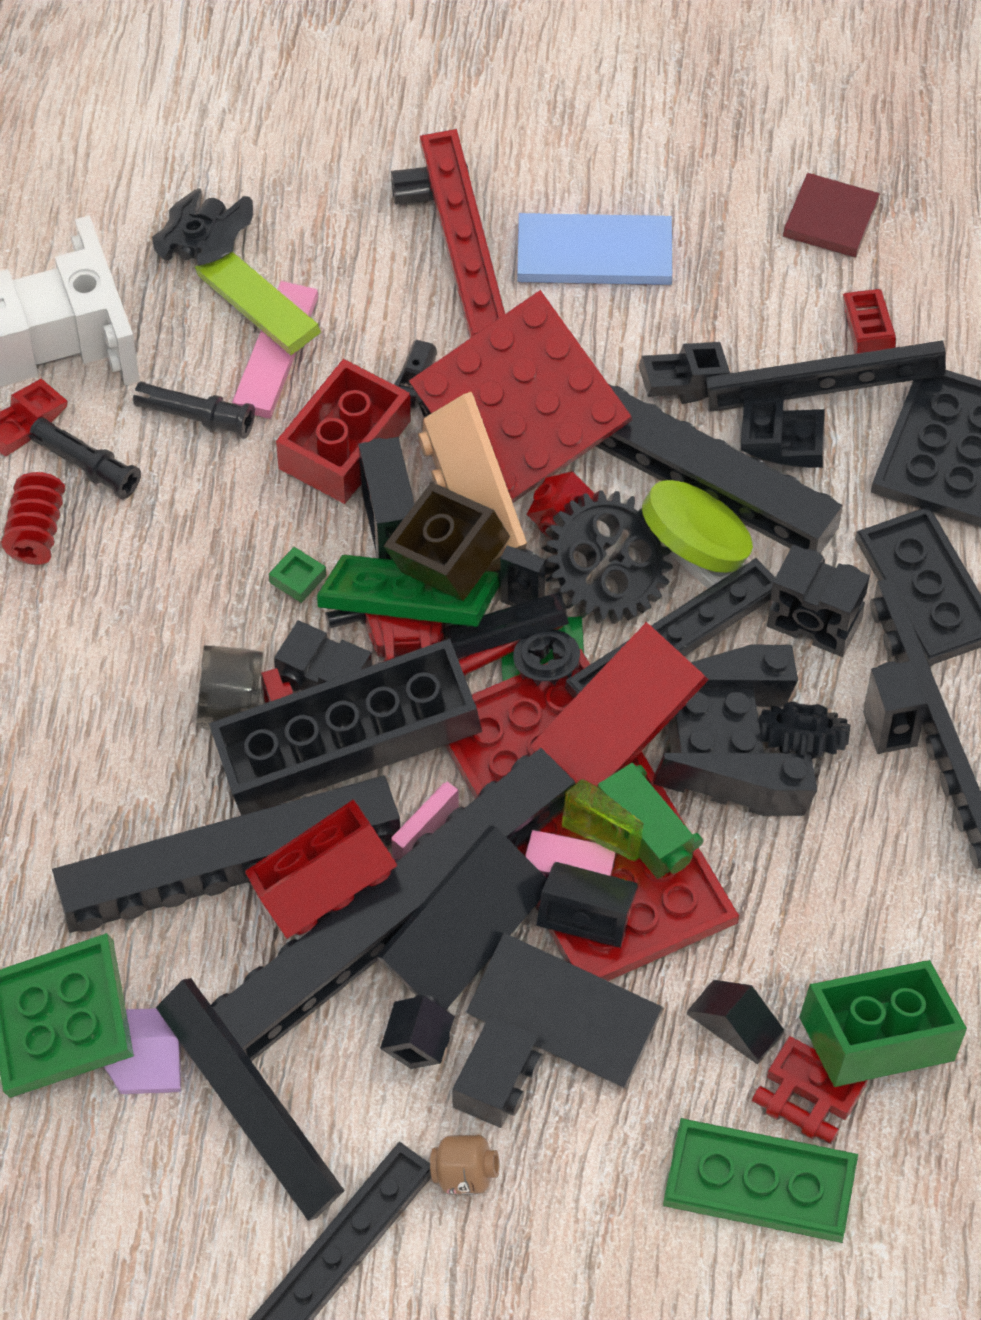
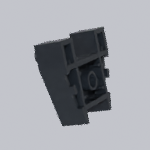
(718, 736)

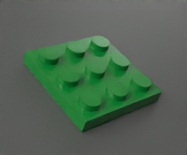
(61, 1016)

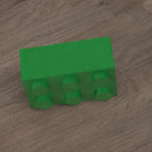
(882, 1023)

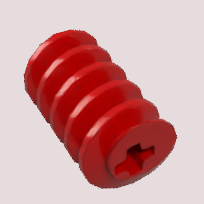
(33, 517)

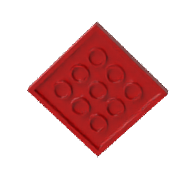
(532, 390)

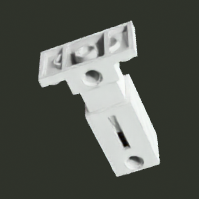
(65, 314)

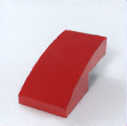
(25, 408)

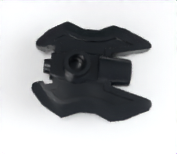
(202, 231)

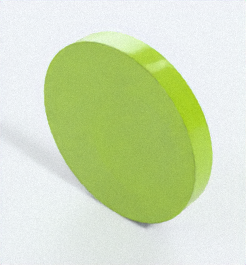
(697, 526)

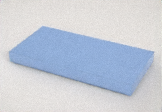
(595, 249)

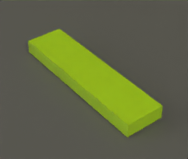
(259, 302)

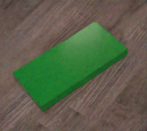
(382, 589)
(761, 1180)

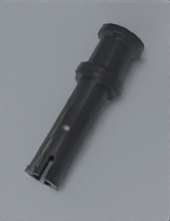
(211, 412)
(98, 465)

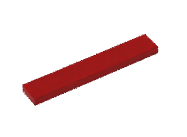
(462, 229)

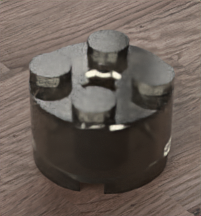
(227, 683)

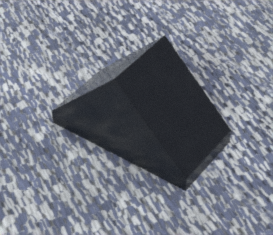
(738, 1018)

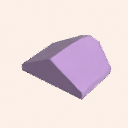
(155, 1059)

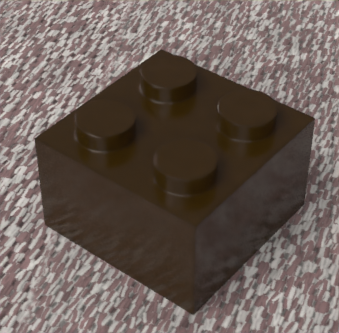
(447, 541)

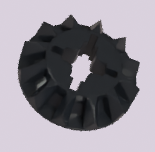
(536, 647)

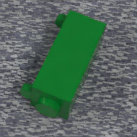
(665, 839)

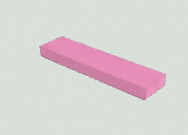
(269, 362)

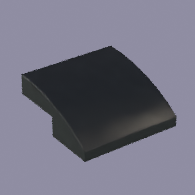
(783, 435)

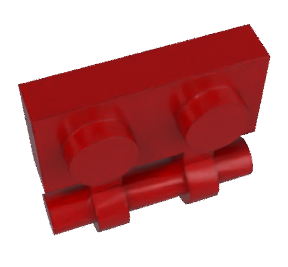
(802, 1072)

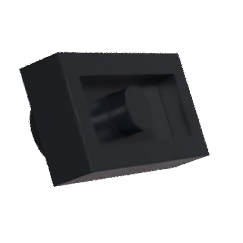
(521, 576)

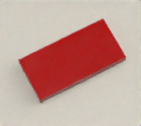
(621, 708)

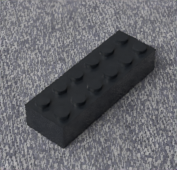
(345, 727)

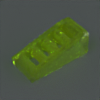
(583, 814)

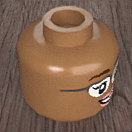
(464, 1164)

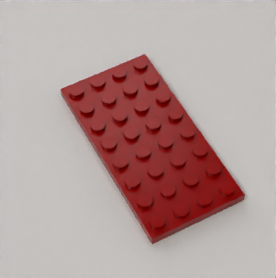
(665, 911)

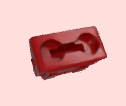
(400, 636)

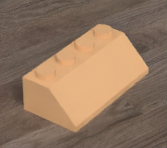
(468, 463)

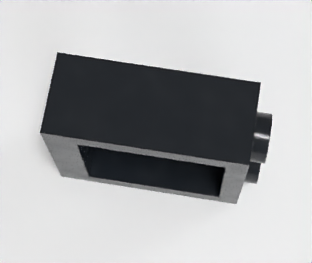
(384, 489)

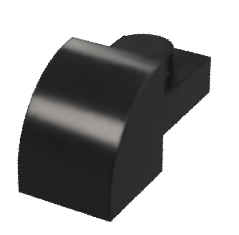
(683, 372)

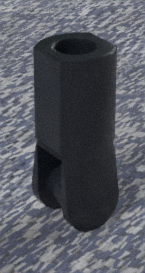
(419, 358)

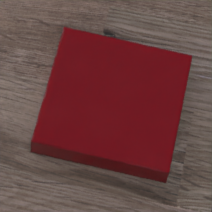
(831, 215)

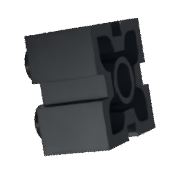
(818, 600)

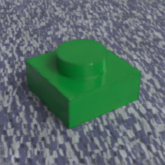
(297, 574)

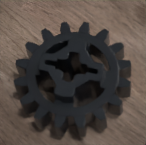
(804, 729)

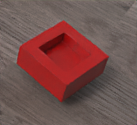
(272, 686)

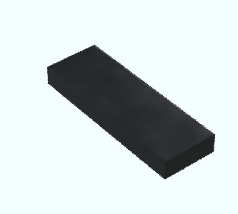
(508, 625)

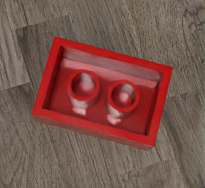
(325, 435)
(321, 870)

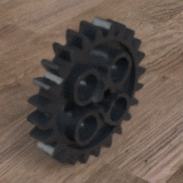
(579, 532)

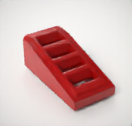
(869, 327)

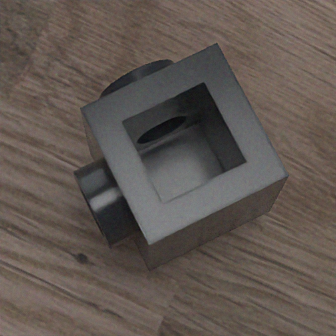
(417, 1031)

